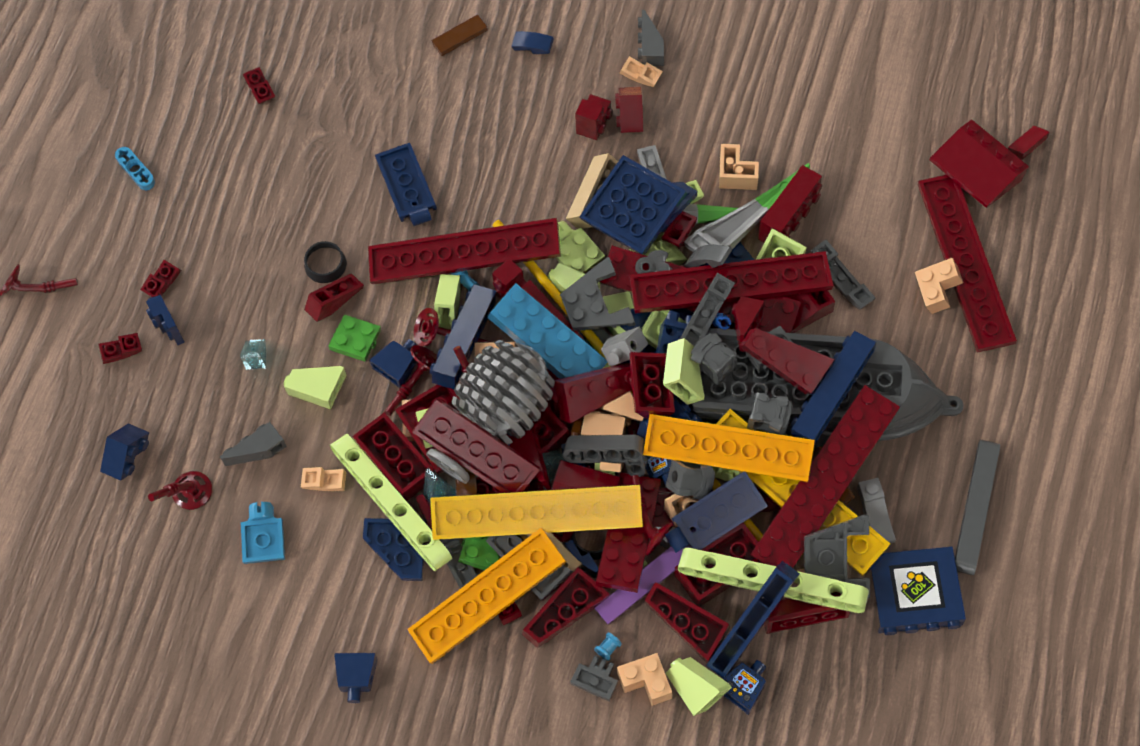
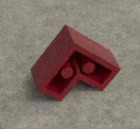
(631, 109)
(592, 116)
(506, 276)

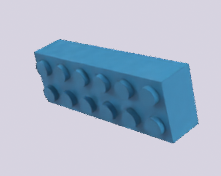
(538, 328)

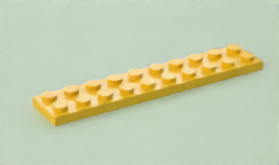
(529, 511)
(861, 549)

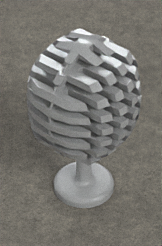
(500, 395)

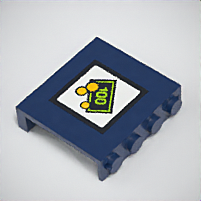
(917, 591)

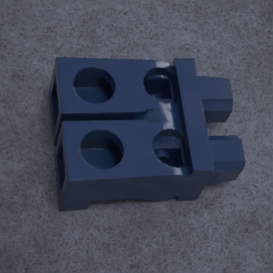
(670, 330)

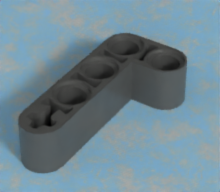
(608, 448)

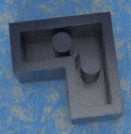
(121, 451)

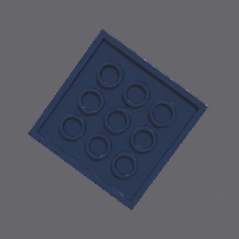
(633, 205)

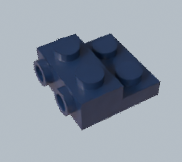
(162, 318)

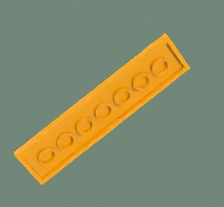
(729, 447)
(486, 595)

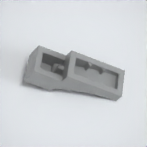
(875, 506)

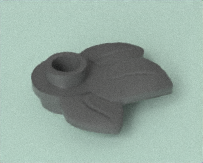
(655, 261)

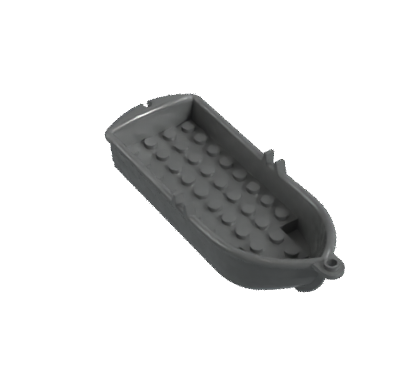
(886, 372)

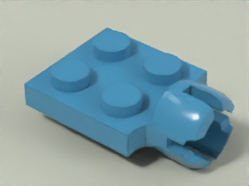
(262, 535)

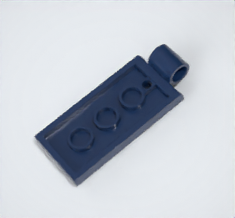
(406, 184)
(716, 514)

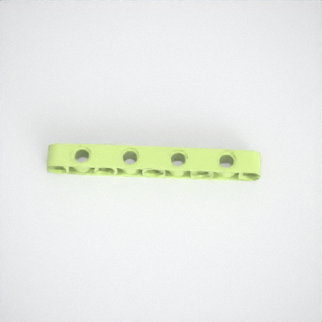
(390, 502)
(810, 587)

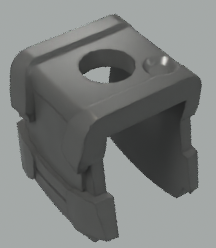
(714, 357)
(770, 414)
(690, 479)

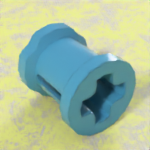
(608, 646)

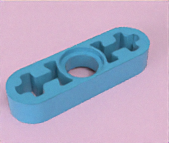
(136, 176)

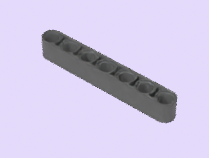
(976, 507)

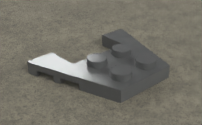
(586, 305)
(827, 550)

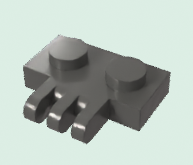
(595, 679)

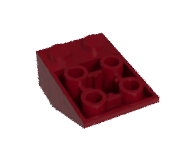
(812, 307)

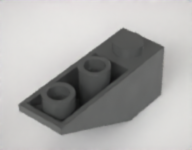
(651, 40)
(258, 446)

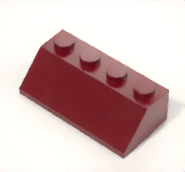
(796, 614)

